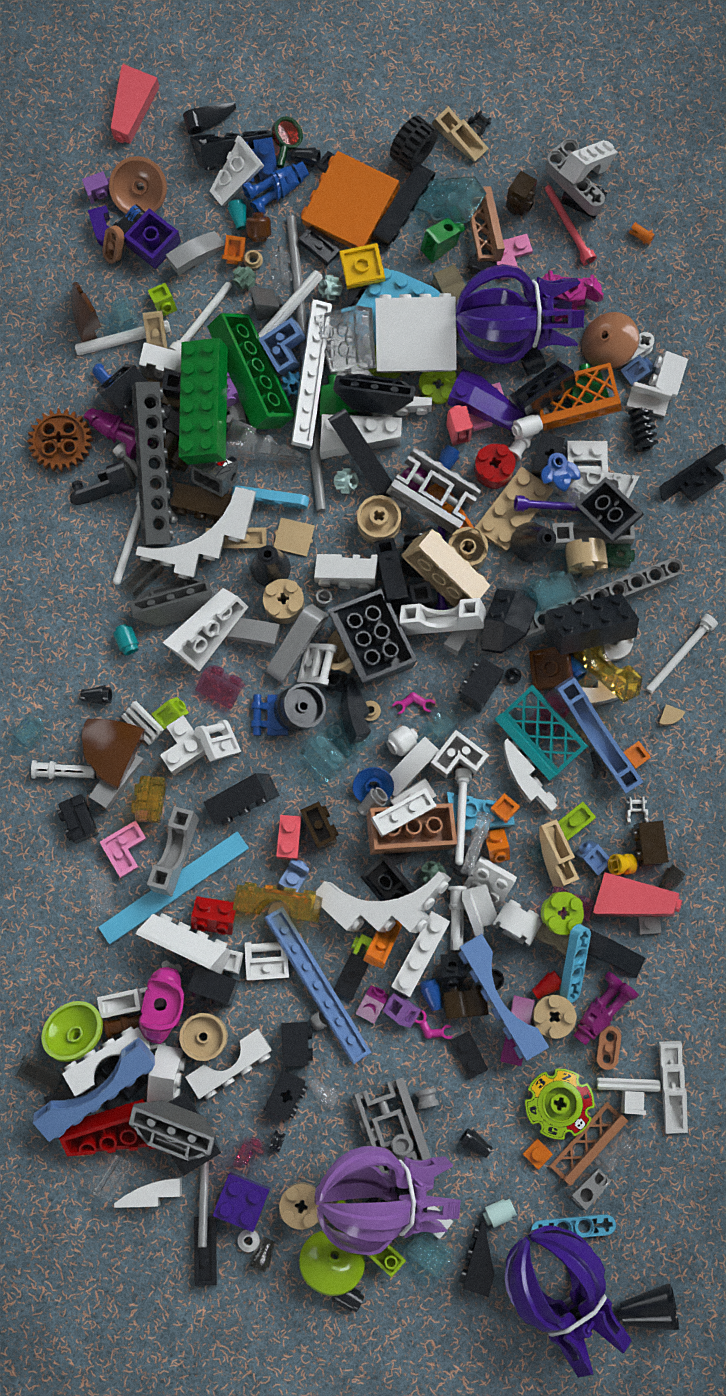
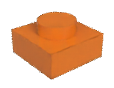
(637, 754)
(505, 808)
(537, 1153)

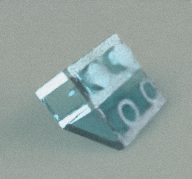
(553, 590)

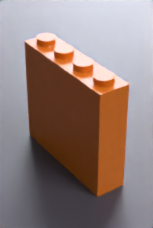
(349, 201)

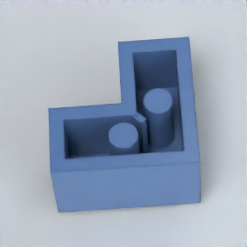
(279, 344)

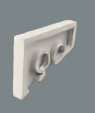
(239, 168)
(590, 478)

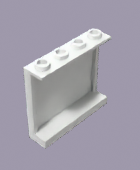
(416, 333)

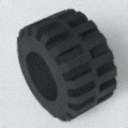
(413, 143)

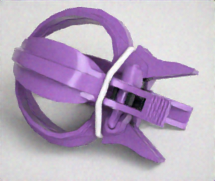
(375, 1225)

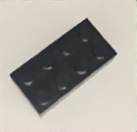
(591, 623)

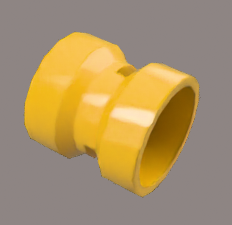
(622, 864)

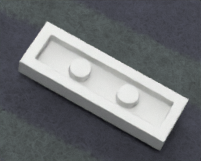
(403, 812)

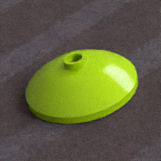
(65, 1025)
(327, 1274)

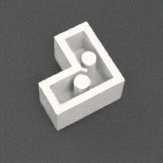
(187, 749)
(458, 750)
(166, 1074)

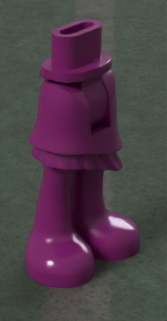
(114, 428)
(597, 1016)

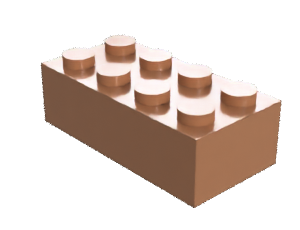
(427, 832)

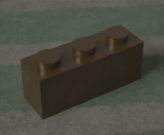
(199, 502)

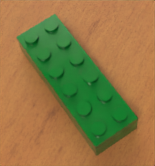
(252, 372)
(203, 401)

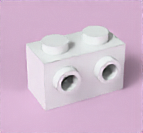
(668, 372)

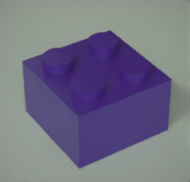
(152, 238)
(241, 1201)

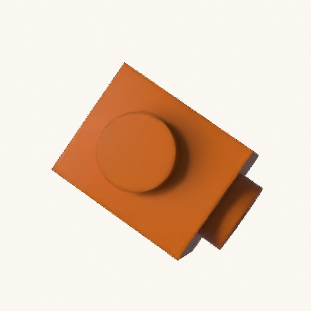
(234, 249)
(498, 846)

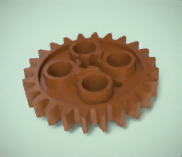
(60, 423)

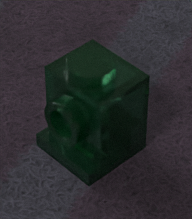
(616, 561)

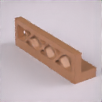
(494, 241)
(593, 1151)

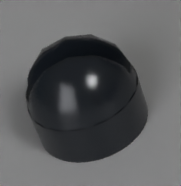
(512, 679)

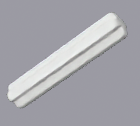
(628, 1084)

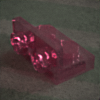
(220, 686)
(545, 715)
(245, 1153)

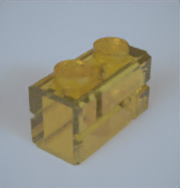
(149, 799)

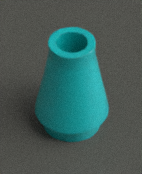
(237, 211)

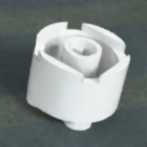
(518, 923)

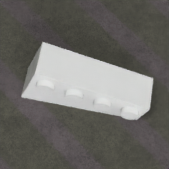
(156, 360)
(377, 432)
(206, 629)

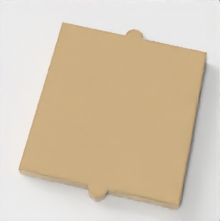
(294, 537)

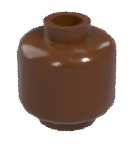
(258, 227)

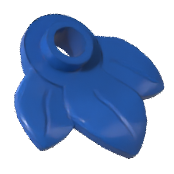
(560, 474)

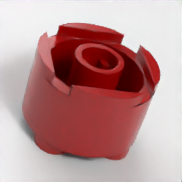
(495, 455)

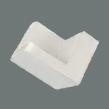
(633, 1103)

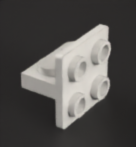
(497, 880)

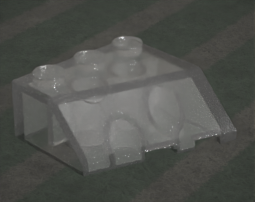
(348, 339)

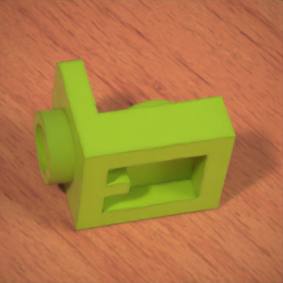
(162, 299)
(169, 712)
(359, 941)

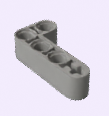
(592, 198)
(296, 642)

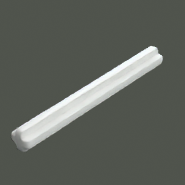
(292, 303)
(114, 340)

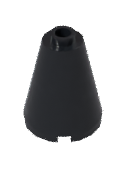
(532, 541)
(270, 565)
(650, 1309)

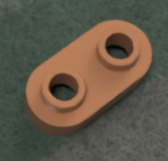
(113, 244)
(610, 1048)

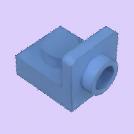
(638, 369)
(593, 856)
(294, 875)

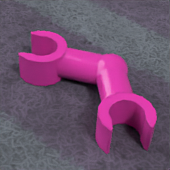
(413, 697)
(431, 1033)

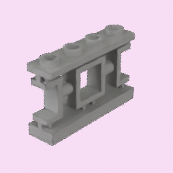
(427, 504)
(407, 1122)

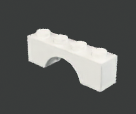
(582, 161)
(422, 620)
(420, 954)
(81, 1075)
(206, 1080)

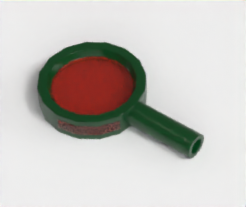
(287, 135)

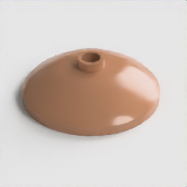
(125, 180)
(617, 347)

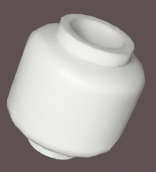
(402, 740)

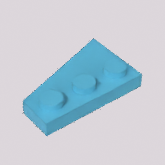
(472, 807)

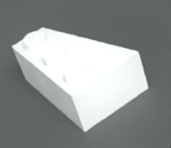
(346, 571)

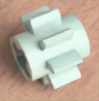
(330, 287)
(346, 481)

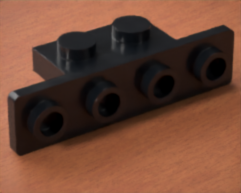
(696, 478)

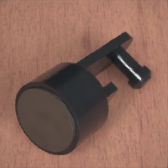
(114, 480)

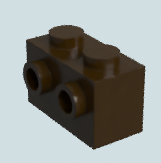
(521, 194)
(318, 825)
(650, 843)

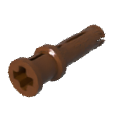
(119, 1025)

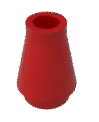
(548, 984)

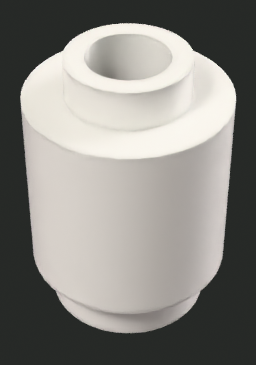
(527, 426)

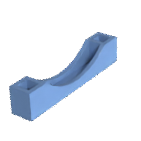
(598, 734)
(526, 1037)
(59, 1115)

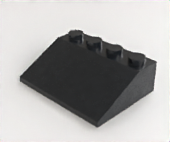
(373, 637)

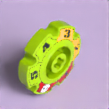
(572, 1116)

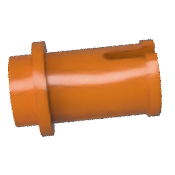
(642, 233)

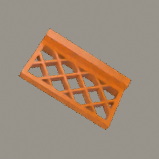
(585, 410)

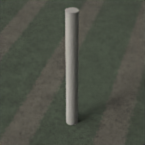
(203, 1205)

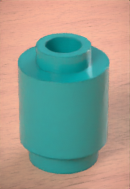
(126, 639)

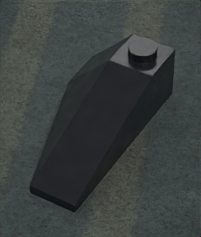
(213, 150)

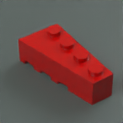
(103, 1132)

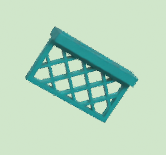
(531, 747)

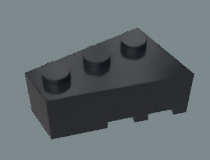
(241, 798)

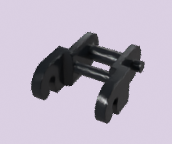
(474, 120)

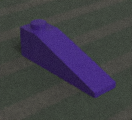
(483, 400)

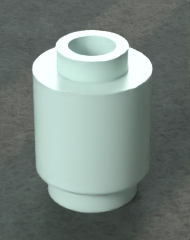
(499, 1213)

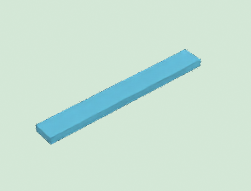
(189, 878)

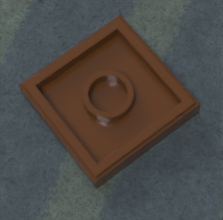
(549, 668)

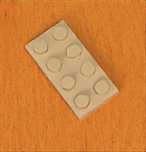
(501, 519)

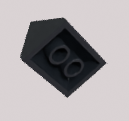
(544, 388)
(387, 880)

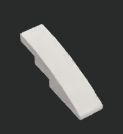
(673, 1087)

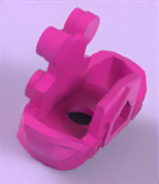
(588, 288)
(157, 1024)

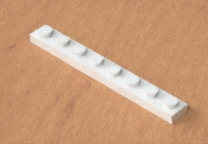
(310, 379)

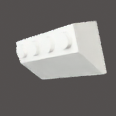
(185, 943)

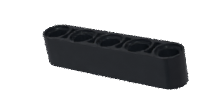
(402, 205)
(361, 452)

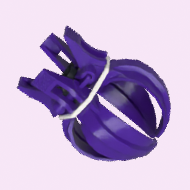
(509, 318)
(590, 1305)

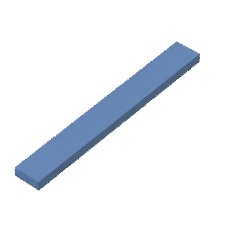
(317, 985)

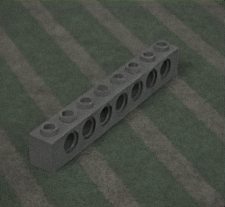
(148, 514)

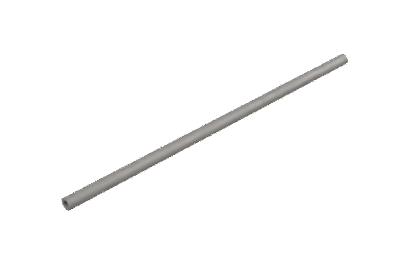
(301, 319)

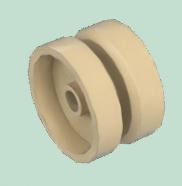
(378, 518)
(192, 1043)

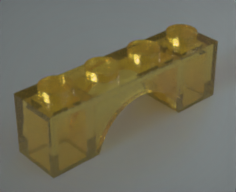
(622, 682)
(252, 900)

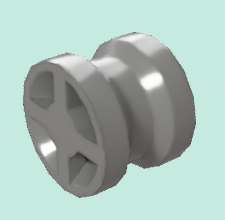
(426, 1098)

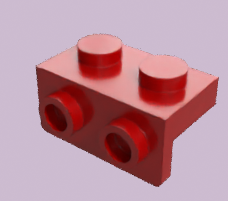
(213, 915)

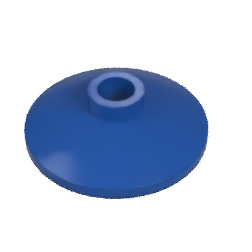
(361, 782)

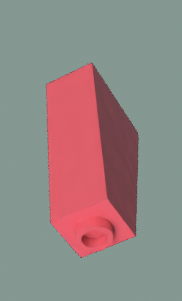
(132, 102)
(634, 899)

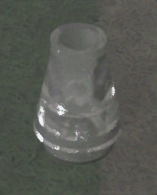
(325, 1094)

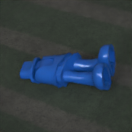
(283, 182)

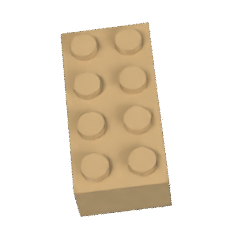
(445, 568)

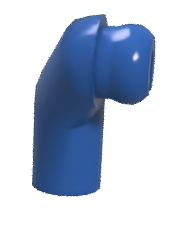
(100, 373)

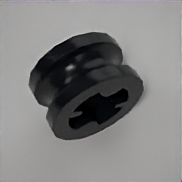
(277, 1141)

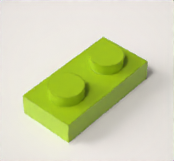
(576, 820)

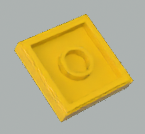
(362, 266)

